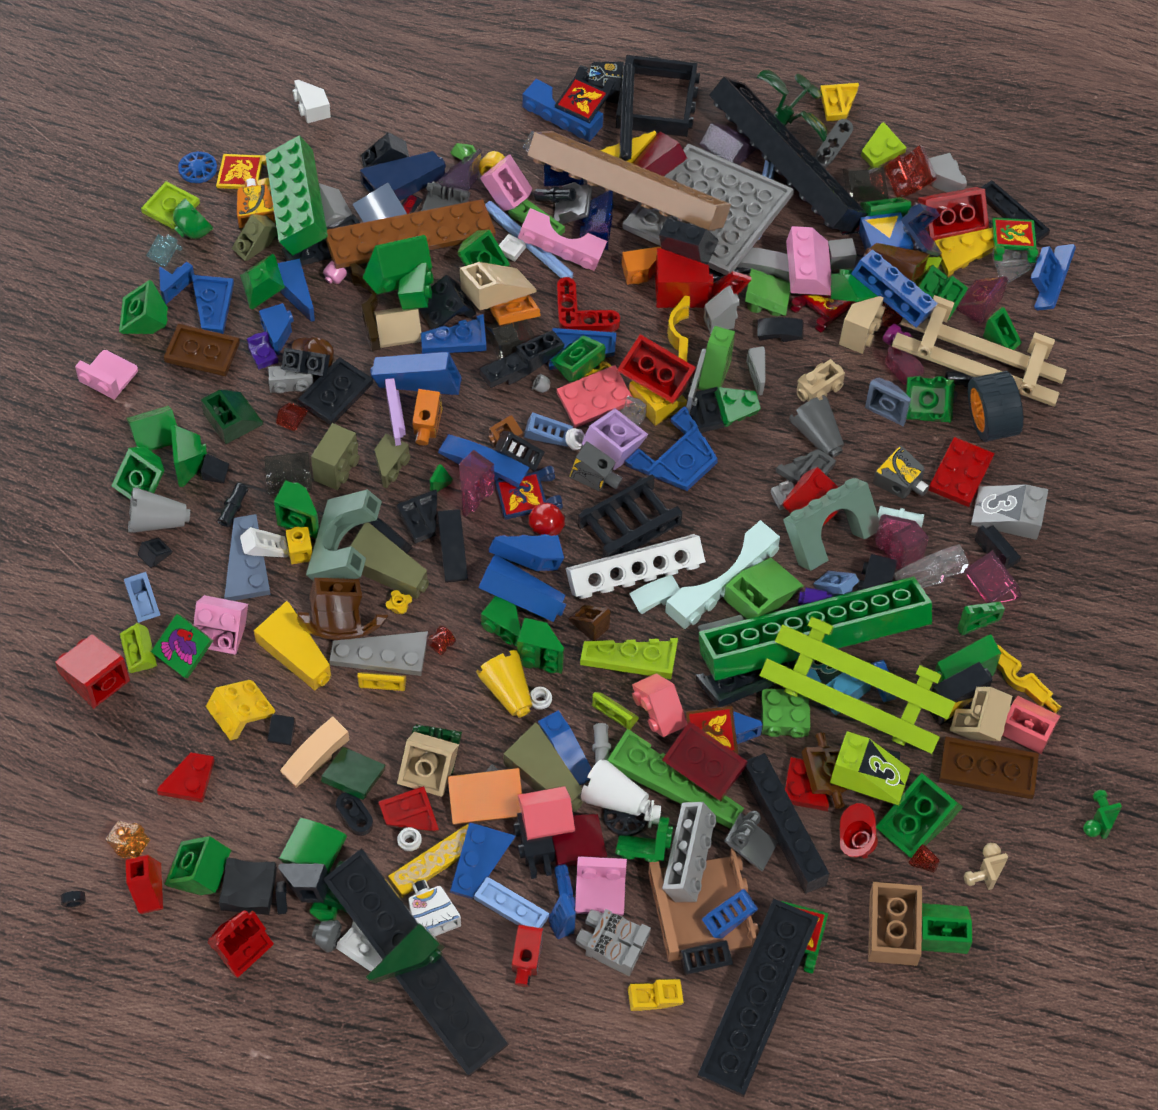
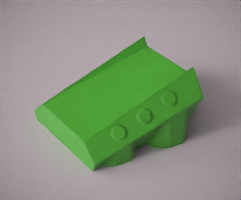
(767, 293)

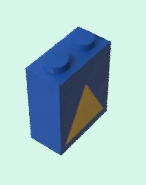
(885, 230)

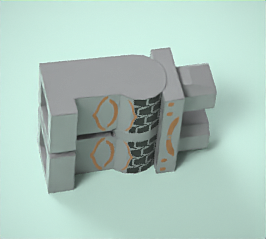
(614, 941)

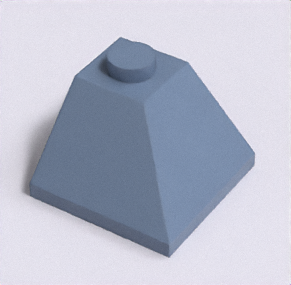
(888, 401)

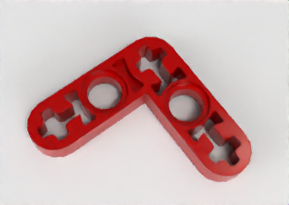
(577, 317)

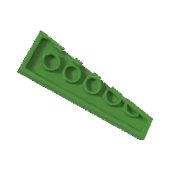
(643, 764)

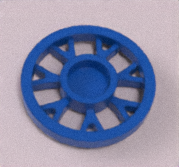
(197, 167)

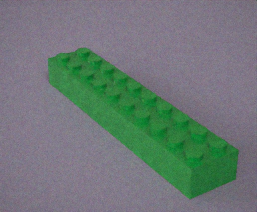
(855, 618)

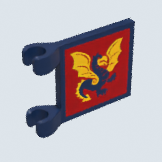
(521, 500)

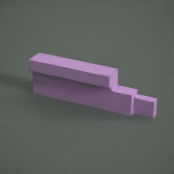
(395, 411)

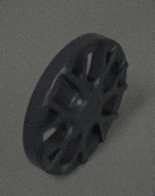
(624, 819)

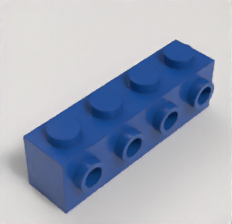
(896, 289)

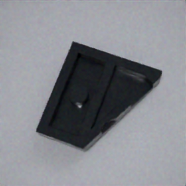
(707, 411)
(420, 515)

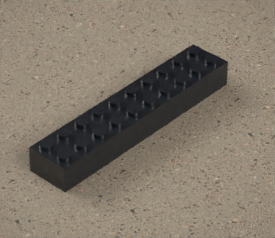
(787, 155)

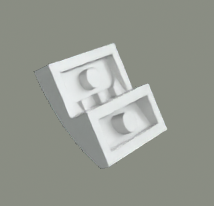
(358, 948)

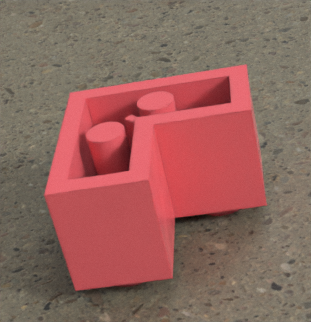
(662, 703)

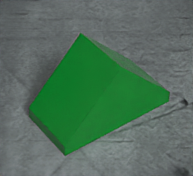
(1001, 330)

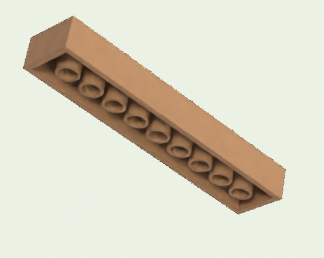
(629, 180)

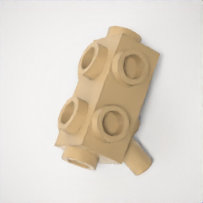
(814, 383)

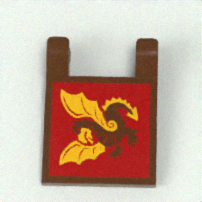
(717, 723)

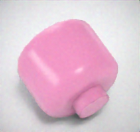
(334, 275)

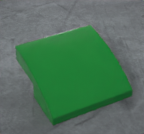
(938, 284)
(313, 844)

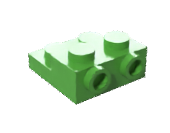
(784, 714)

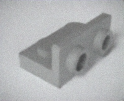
(286, 381)

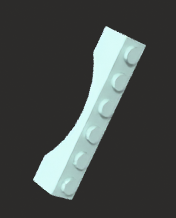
(691, 602)

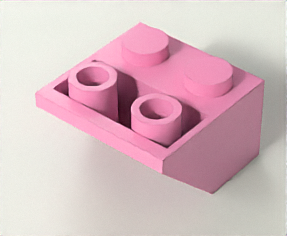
(506, 184)
(222, 622)

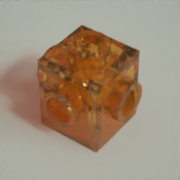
(127, 839)

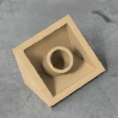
(397, 326)

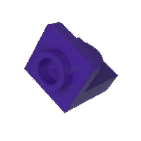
(261, 350)

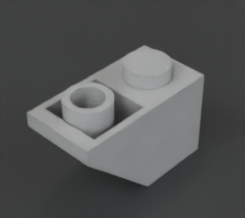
(947, 173)
(721, 310)

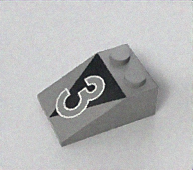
(1011, 509)

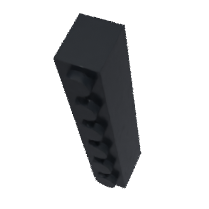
(785, 824)

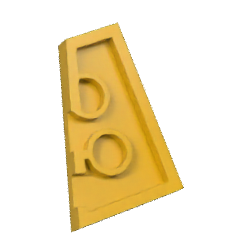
(964, 248)

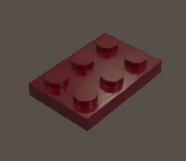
(705, 761)

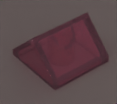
(982, 298)
(992, 579)

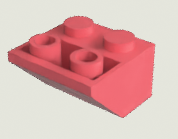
(1029, 724)

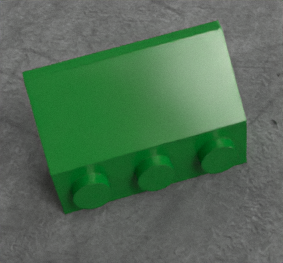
(394, 261)

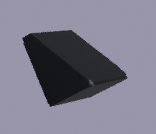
(214, 469)
(154, 551)
(281, 729)

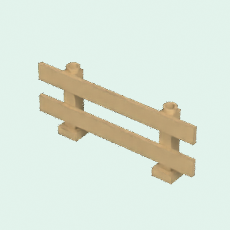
(1033, 365)

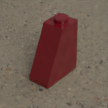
(661, 155)

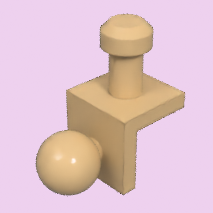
(990, 867)

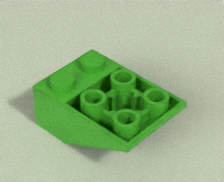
(761, 589)

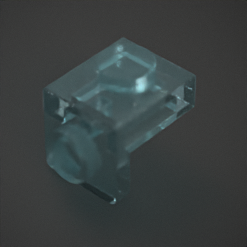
(163, 249)

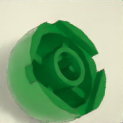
(190, 221)

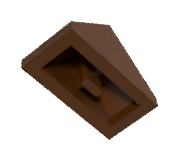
(591, 621)

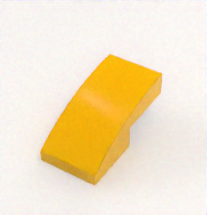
(655, 996)

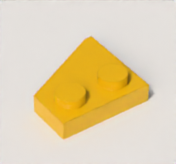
(838, 100)

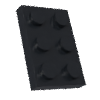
(335, 393)

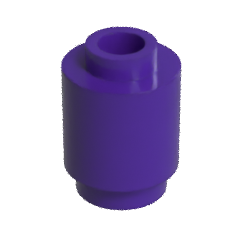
(812, 595)

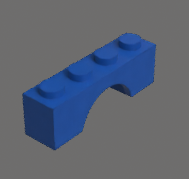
(539, 100)

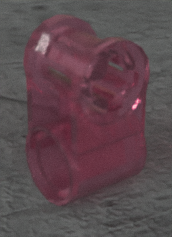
(903, 364)

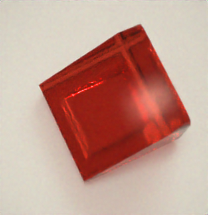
(291, 416)

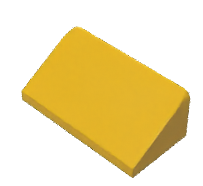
(382, 681)

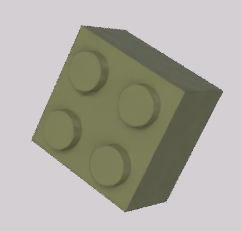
(335, 457)

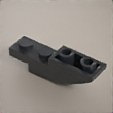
(526, 359)

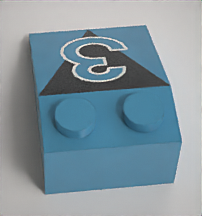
(838, 681)

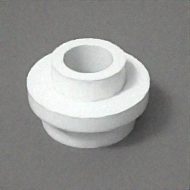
(574, 438)
(540, 692)
(409, 833)

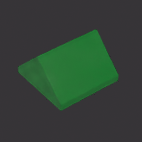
(886, 206)
(579, 358)
(153, 428)

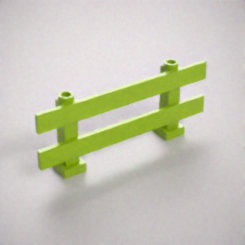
(813, 648)

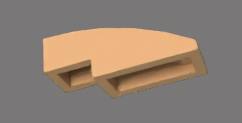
(315, 752)

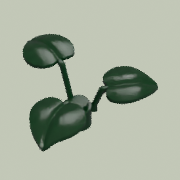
(785, 113)

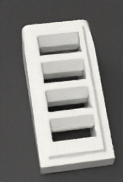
(262, 543)

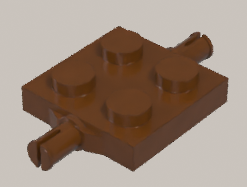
(820, 766)

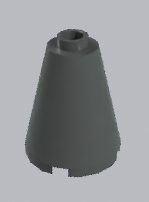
(819, 426)

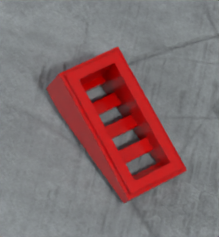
(734, 279)

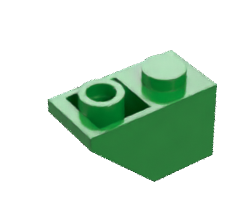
(415, 288)
(502, 619)

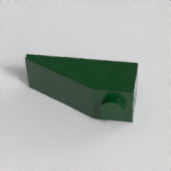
(413, 952)

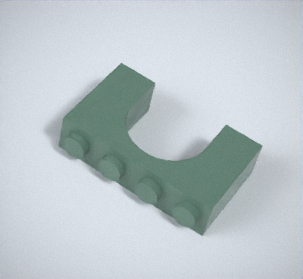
(338, 518)
(806, 524)

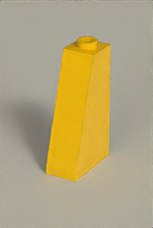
(293, 646)

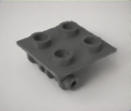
(443, 196)
(751, 840)

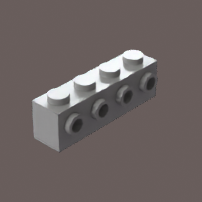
(689, 852)

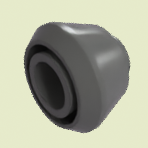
(327, 934)

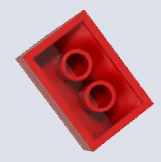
(959, 212)
(657, 369)

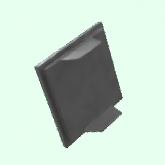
(574, 210)

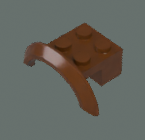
(336, 610)

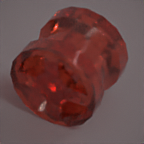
(441, 640)

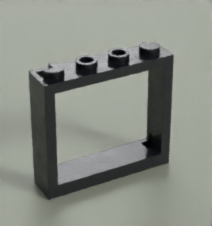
(666, 69)

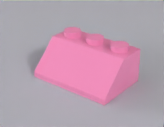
(808, 262)

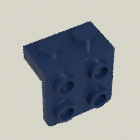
(915, 223)

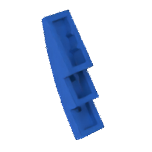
(504, 467)

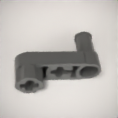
(836, 136)

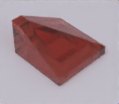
(924, 859)

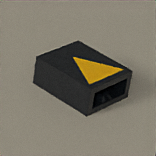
(962, 688)

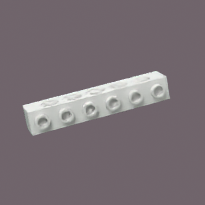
(579, 574)

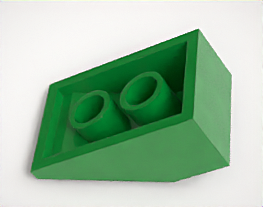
(919, 816)

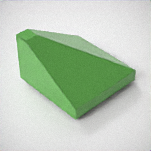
(462, 150)

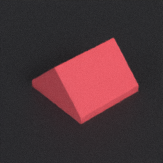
(547, 812)

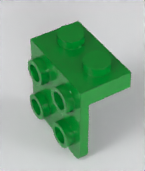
(650, 849)

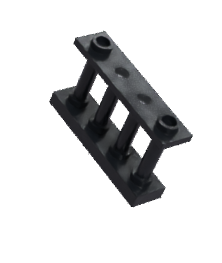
(631, 538)

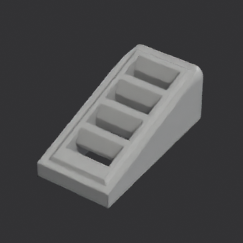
(756, 366)

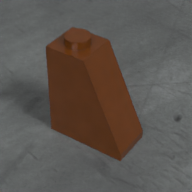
(907, 261)

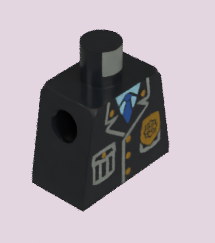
(601, 72)

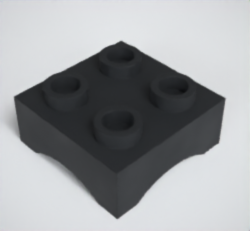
(248, 886)

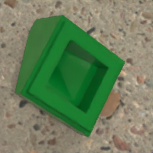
(440, 479)
(323, 911)

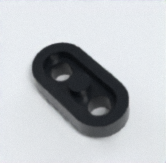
(355, 815)

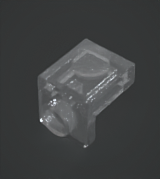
(634, 410)

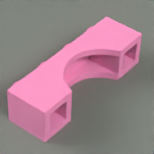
(582, 251)

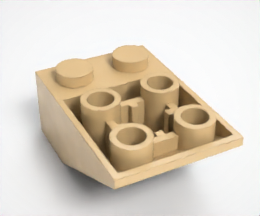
(493, 284)

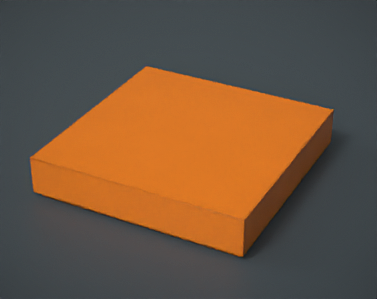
(515, 310)

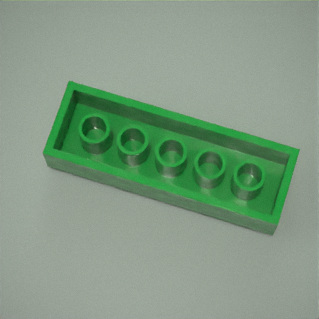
(296, 195)

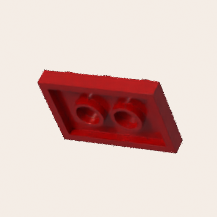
(961, 472)

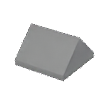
(333, 205)

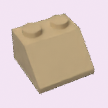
(427, 763)

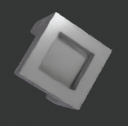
(842, 253)

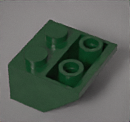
(230, 414)

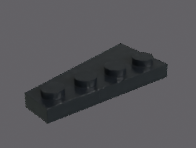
(319, 250)
(735, 687)

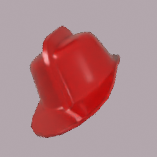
(858, 831)

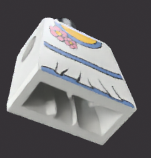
(433, 909)

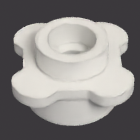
(652, 814)

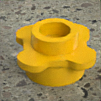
(398, 608)

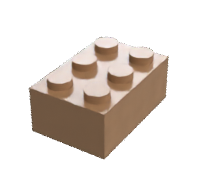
(895, 923)

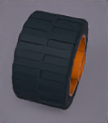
(995, 406)

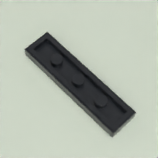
(1011, 209)

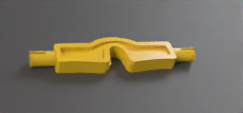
(1028, 684)

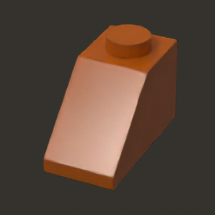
(639, 265)

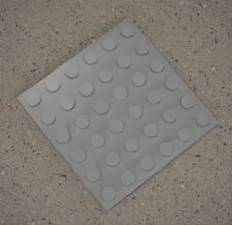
(752, 198)

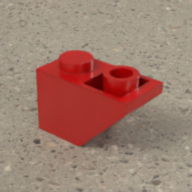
(145, 883)

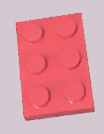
(593, 396)

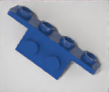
(1050, 274)

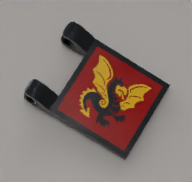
(583, 98)

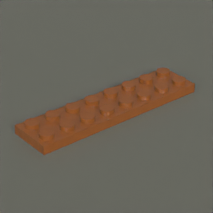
(441, 226)

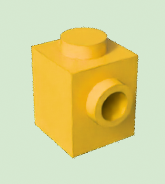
(299, 545)

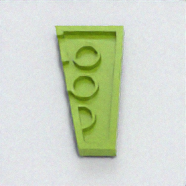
(632, 656)

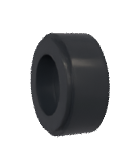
(73, 898)

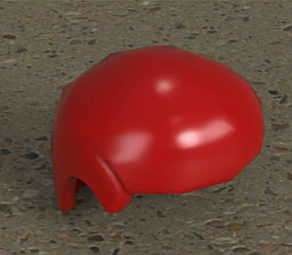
(546, 519)

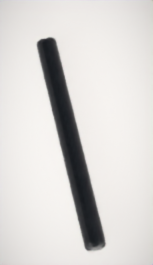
(627, 112)

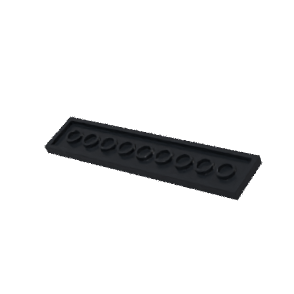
(433, 988)

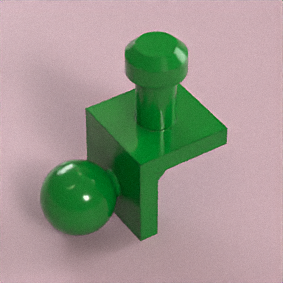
(1103, 818)

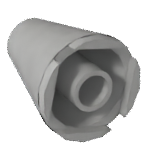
(155, 512)

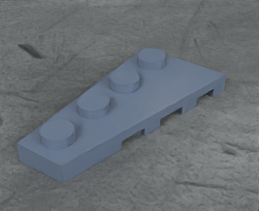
(245, 572)

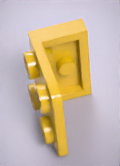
(237, 705)

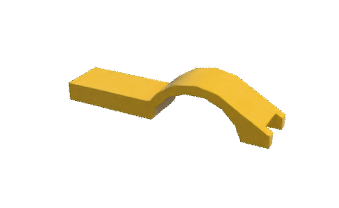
(679, 313)

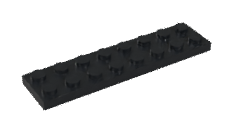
(758, 998)

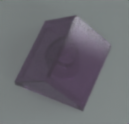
(464, 173)

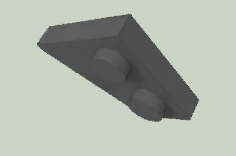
(803, 464)

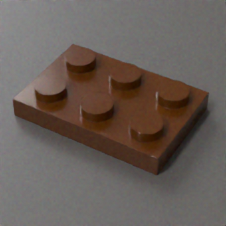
(201, 350)

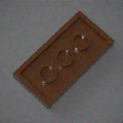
(989, 767)

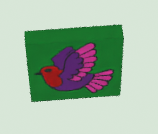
(182, 646)

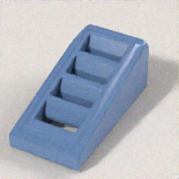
(549, 424)

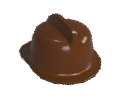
(315, 345)

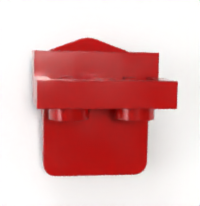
(240, 941)

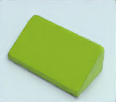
(137, 648)
(614, 710)

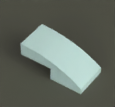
(654, 593)

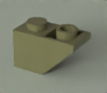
(255, 236)
(390, 459)

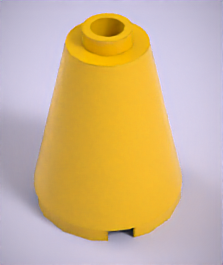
(507, 682)

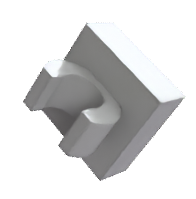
(780, 492)

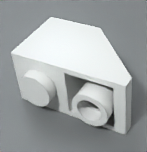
(312, 101)

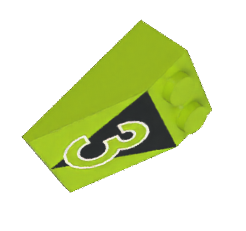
(869, 769)

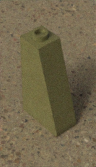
(389, 563)
(542, 765)

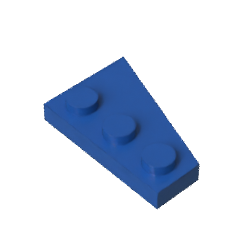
(213, 301)
(569, 336)
(458, 338)
(478, 858)

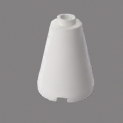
(614, 790)

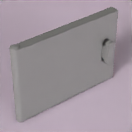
(691, 400)

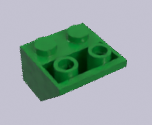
(540, 647)
(946, 928)

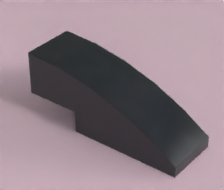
(452, 545)

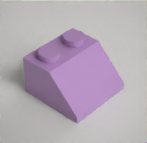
(615, 436)

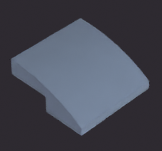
(379, 204)

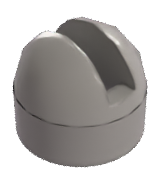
(541, 383)

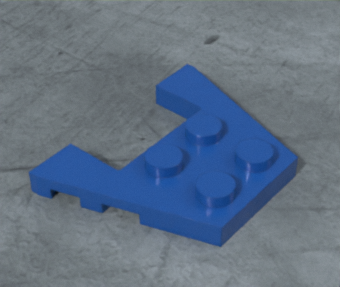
(684, 462)

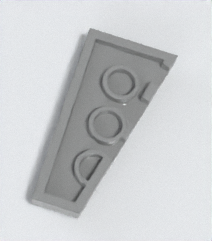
(382, 653)

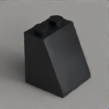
(688, 240)

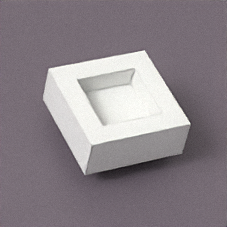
(512, 247)

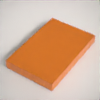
(485, 796)

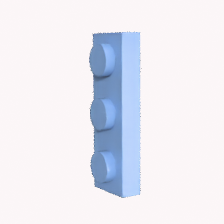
(510, 904)

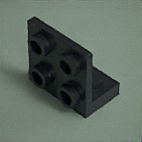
(446, 303)

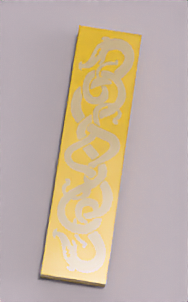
(429, 863)

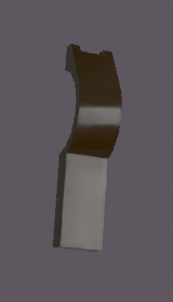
(367, 307)

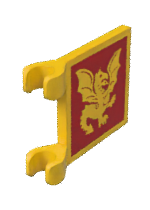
(238, 168)

